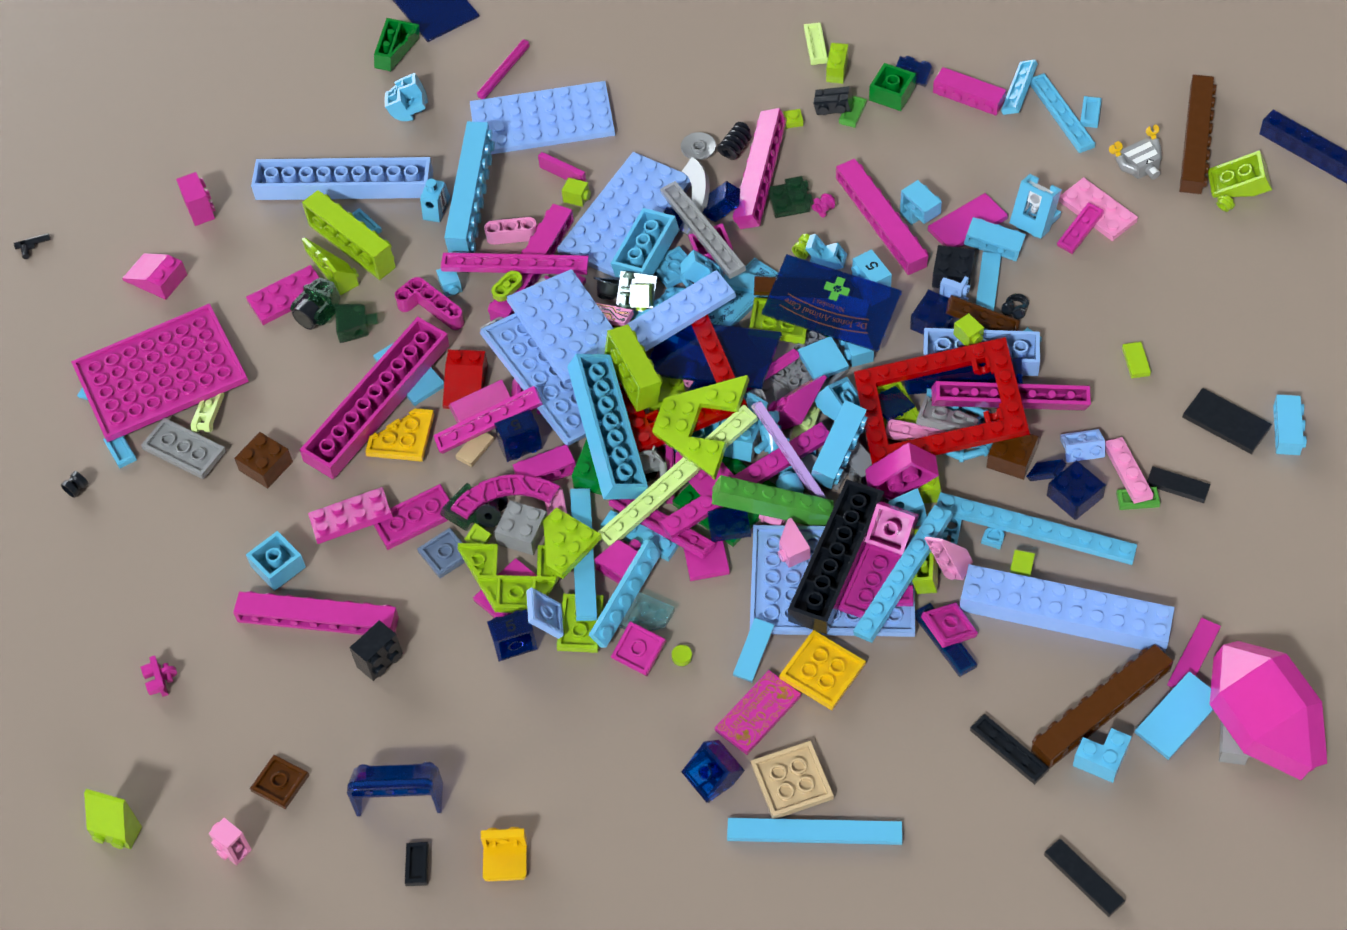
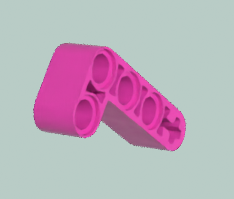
(420, 292)

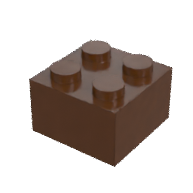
(1013, 455)
(263, 460)

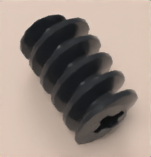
(735, 141)

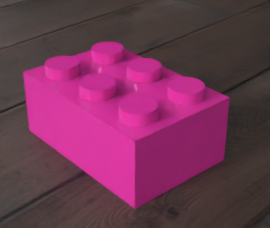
(902, 471)

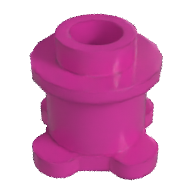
(823, 204)

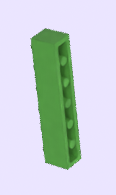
(771, 501)

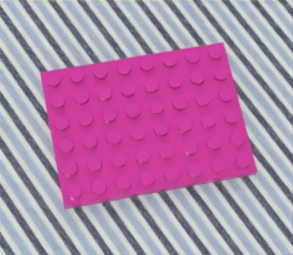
(159, 372)

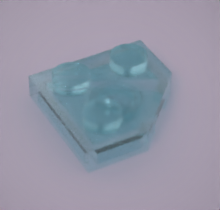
(648, 613)

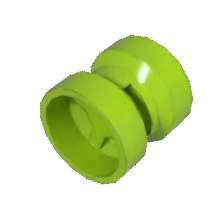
(799, 248)

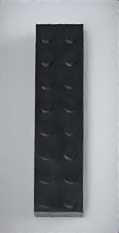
(834, 558)

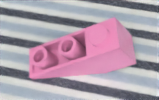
(950, 557)

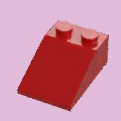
(463, 374)

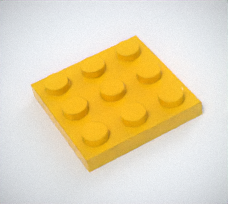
(822, 670)

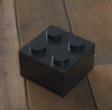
(952, 264)
(376, 650)

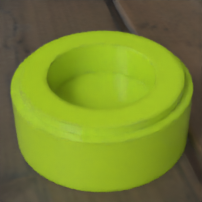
(681, 655)

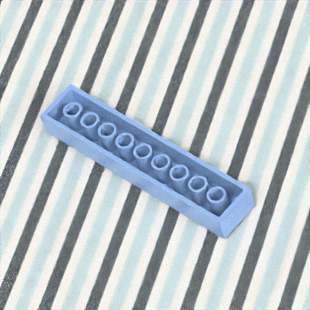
(341, 178)
(1066, 608)

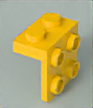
(504, 854)

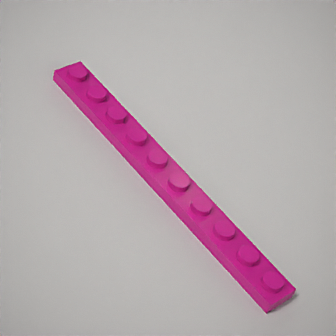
(757, 473)

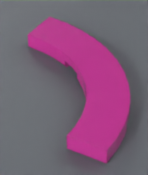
(504, 486)

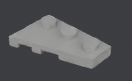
(943, 418)

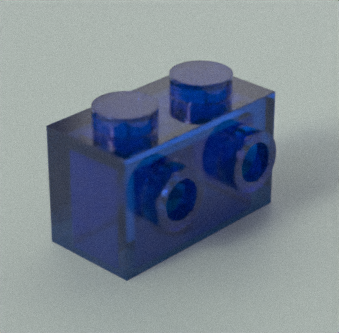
(722, 201)

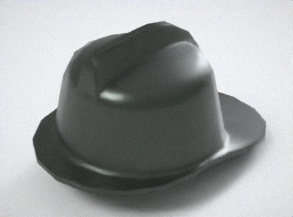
(607, 287)

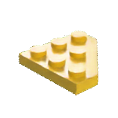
(403, 438)

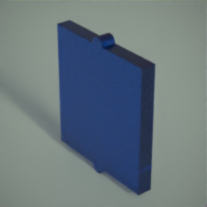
(894, 403)

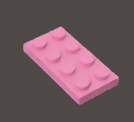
(1115, 217)

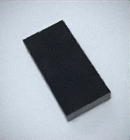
(416, 864)

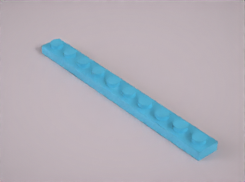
(1038, 529)

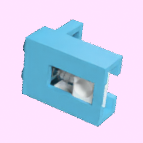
(1035, 207)

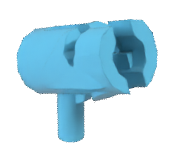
(767, 443)

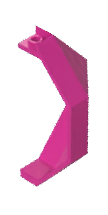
(1268, 708)

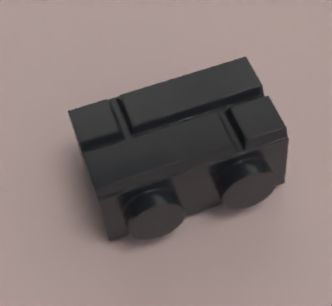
(833, 100)

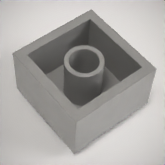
(520, 527)

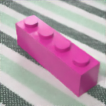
(969, 91)

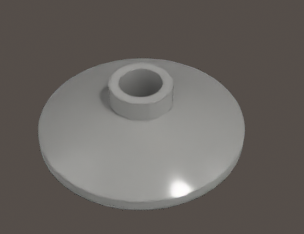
(698, 145)

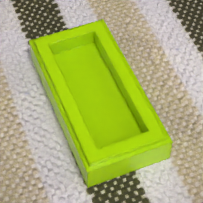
(1136, 360)

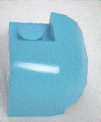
(406, 98)

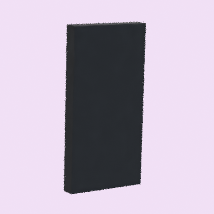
(1227, 420)

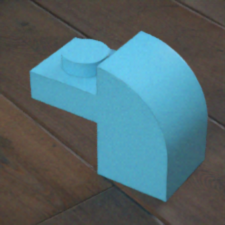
(826, 255)

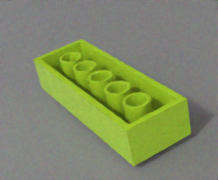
(349, 234)

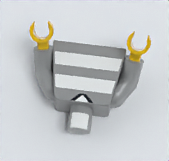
(1140, 158)

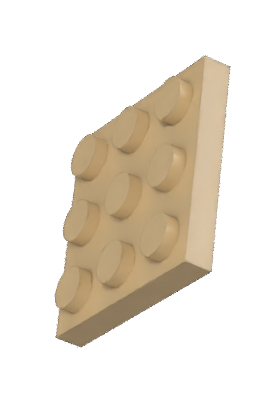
(791, 780)

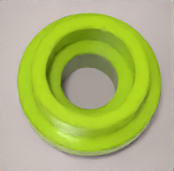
(1225, 203)

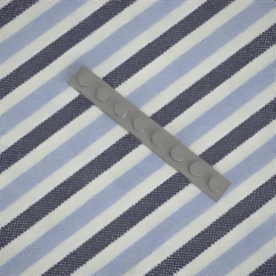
(703, 230)

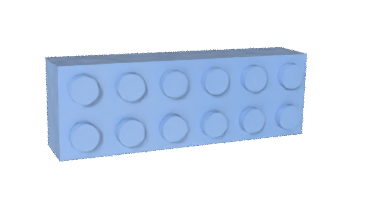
(1020, 344)

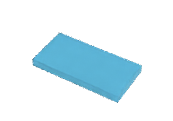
(425, 387)
(1177, 716)

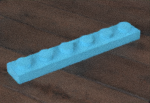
(625, 593)

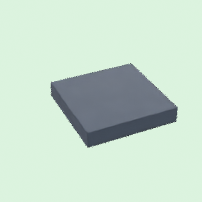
(442, 553)

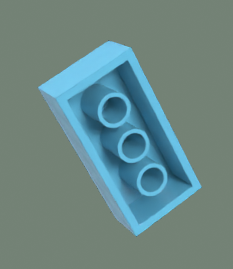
(645, 243)
(837, 446)

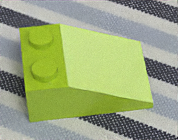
(1240, 177)
(110, 820)

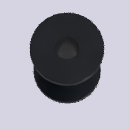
(489, 513)

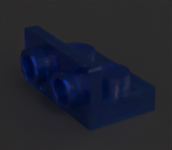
(922, 69)
(728, 524)

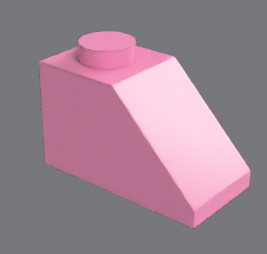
(792, 545)

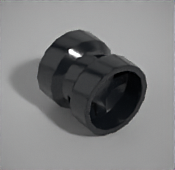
(74, 484)

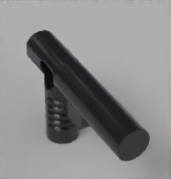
(29, 244)

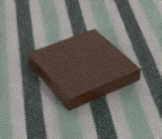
(279, 781)

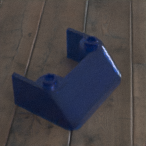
(394, 782)

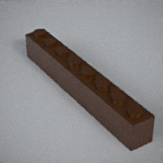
(1196, 134)
(1101, 706)

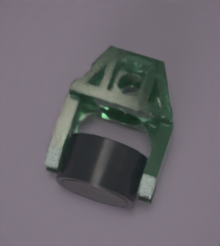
(320, 293)

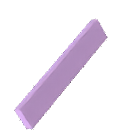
(787, 450)

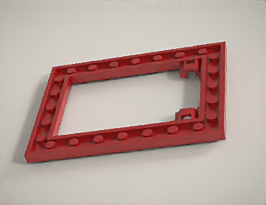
(721, 371)
(1010, 415)

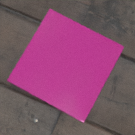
(713, 565)
(949, 624)
(638, 648)

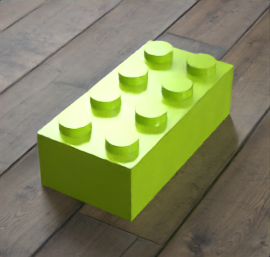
(633, 367)

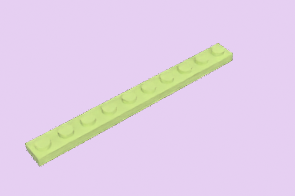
(672, 480)

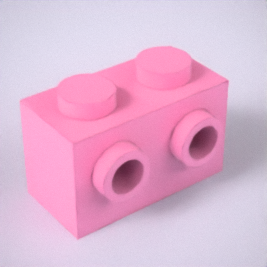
(229, 841)

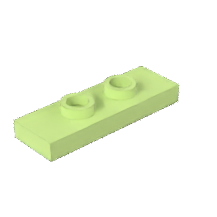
(815, 43)

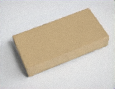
(474, 449)

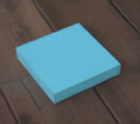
(823, 358)

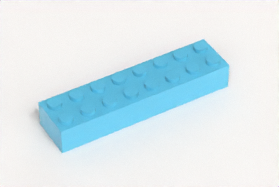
(469, 188)
(607, 426)

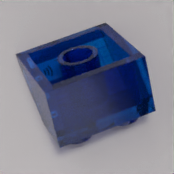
(712, 770)

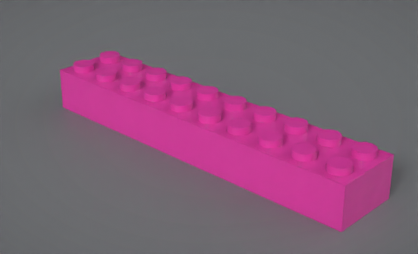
(374, 398)

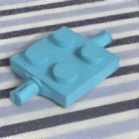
(669, 268)

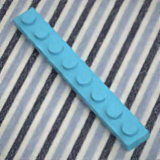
(902, 575)

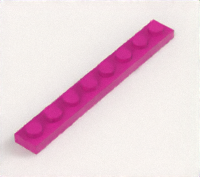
(514, 262)

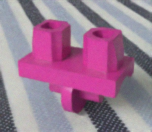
(154, 669)

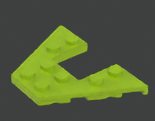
(679, 416)
(503, 591)

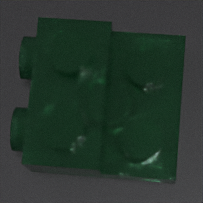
(790, 197)

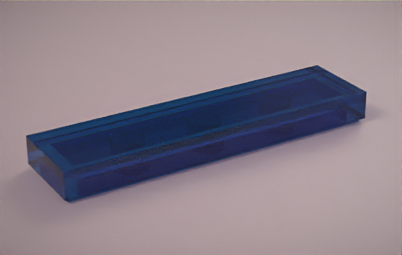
(955, 654)

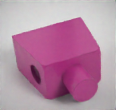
(616, 559)

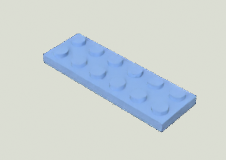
(682, 310)

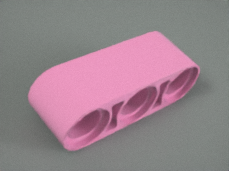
(510, 230)

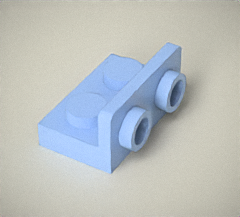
(951, 287)
(1083, 445)

